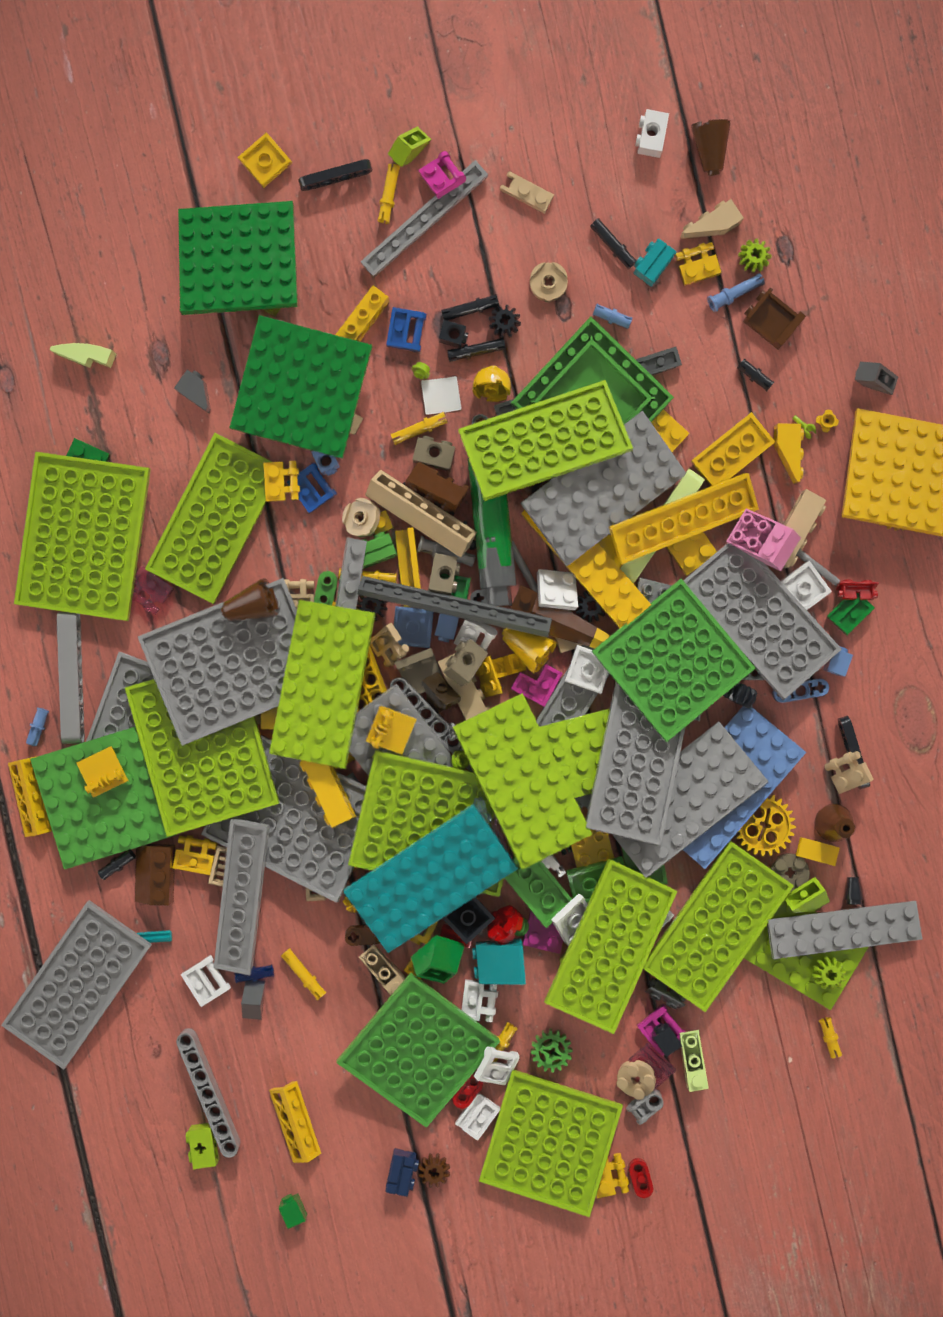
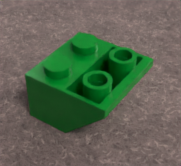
(438, 959)

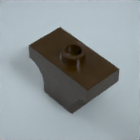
(439, 693)

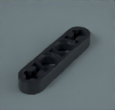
(335, 175)
(850, 740)

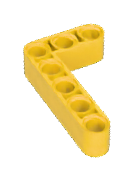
(378, 686)

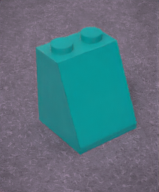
(500, 962)

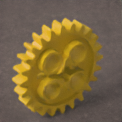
(781, 830)

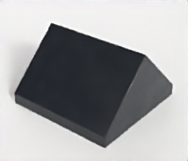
(469, 919)

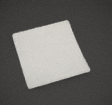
(441, 395)

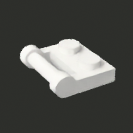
(472, 629)
(200, 984)
(493, 1071)

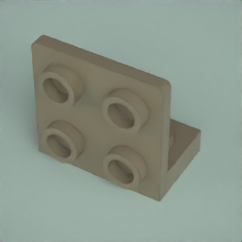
(417, 668)

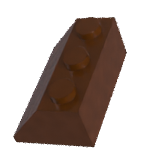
(155, 874)

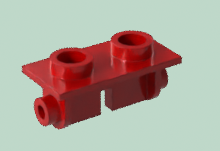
(848, 588)

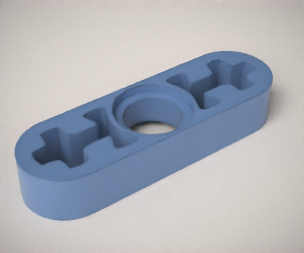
(815, 693)

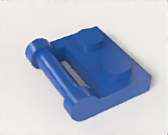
(399, 329)
(308, 495)

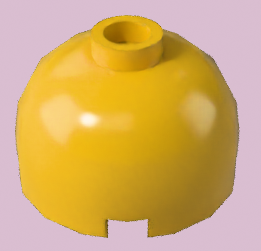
(492, 383)

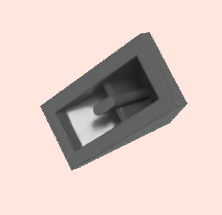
(253, 1000)

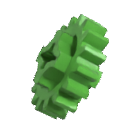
(559, 1053)

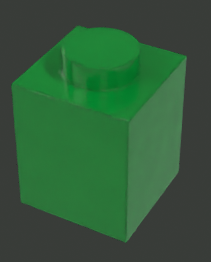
(292, 1210)

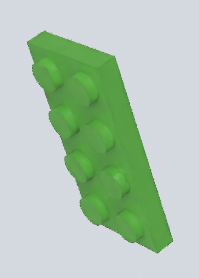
(539, 891)

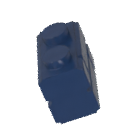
(401, 1171)

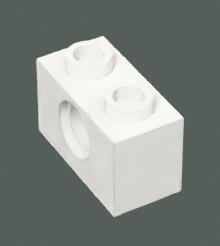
(656, 122)

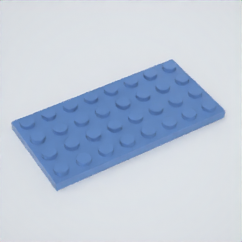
(774, 757)

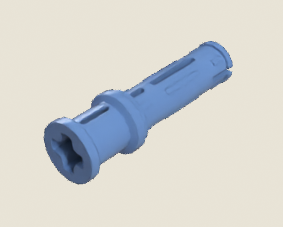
(727, 295)

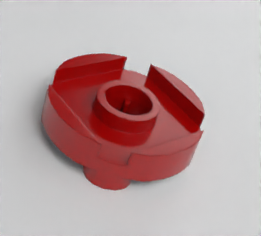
(513, 923)

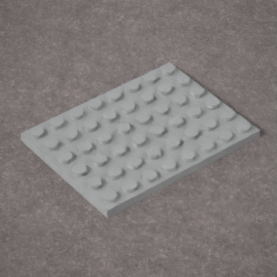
(219, 668)
(299, 838)

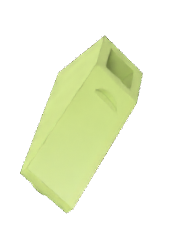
(693, 1061)

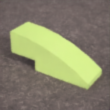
(85, 353)

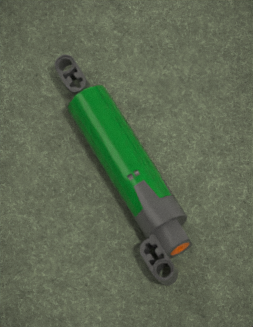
(492, 543)

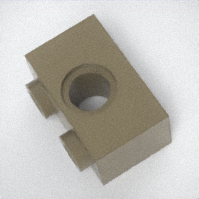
(442, 462)
(444, 565)
(472, 654)

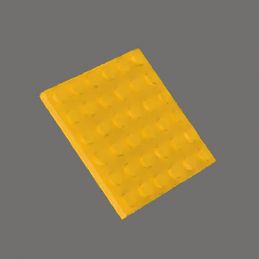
(895, 473)

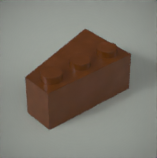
(436, 489)

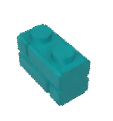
(654, 262)

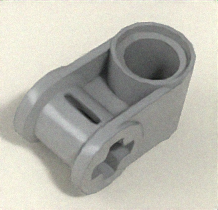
(643, 1108)

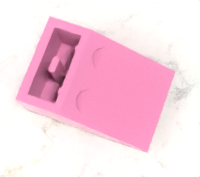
(764, 539)

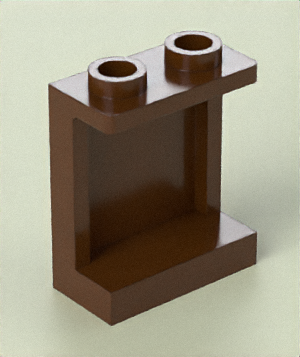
(772, 319)

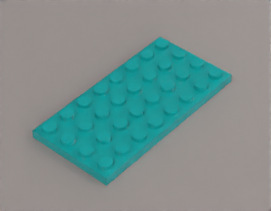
(430, 878)

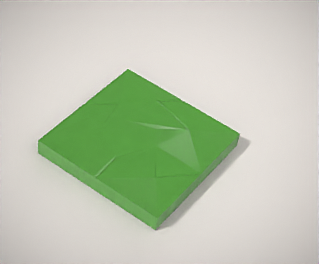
(591, 358)

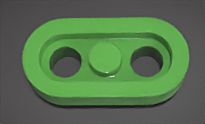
(327, 590)

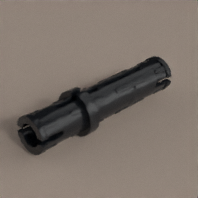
(611, 241)
(470, 307)
(476, 349)

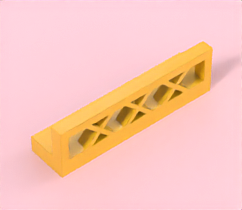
(408, 558)
(31, 797)
(297, 1122)

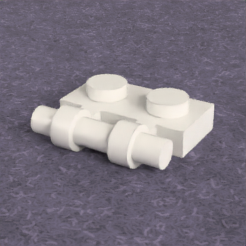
(473, 997)

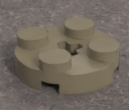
(797, 864)

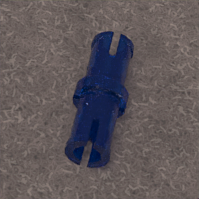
(256, 973)

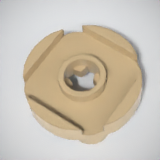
(548, 271)
(368, 524)
(633, 1088)

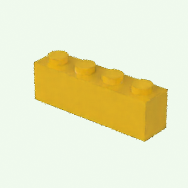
(329, 792)

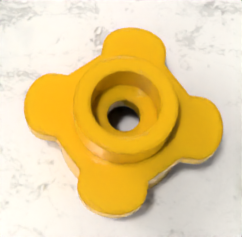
(833, 421)

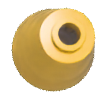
(530, 648)

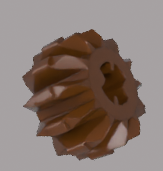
(427, 1166)

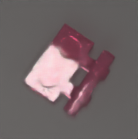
(152, 585)

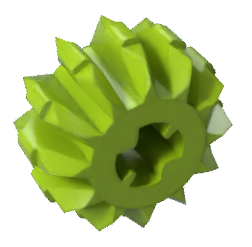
(756, 249)
(823, 968)

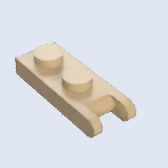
(528, 193)

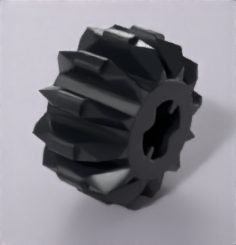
(512, 318)
(364, 603)
(584, 607)
(742, 695)

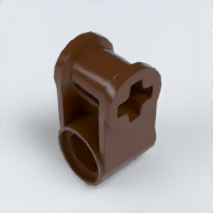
(364, 937)

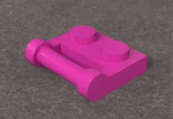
(437, 179)
(648, 1024)

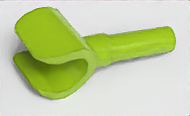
(807, 427)

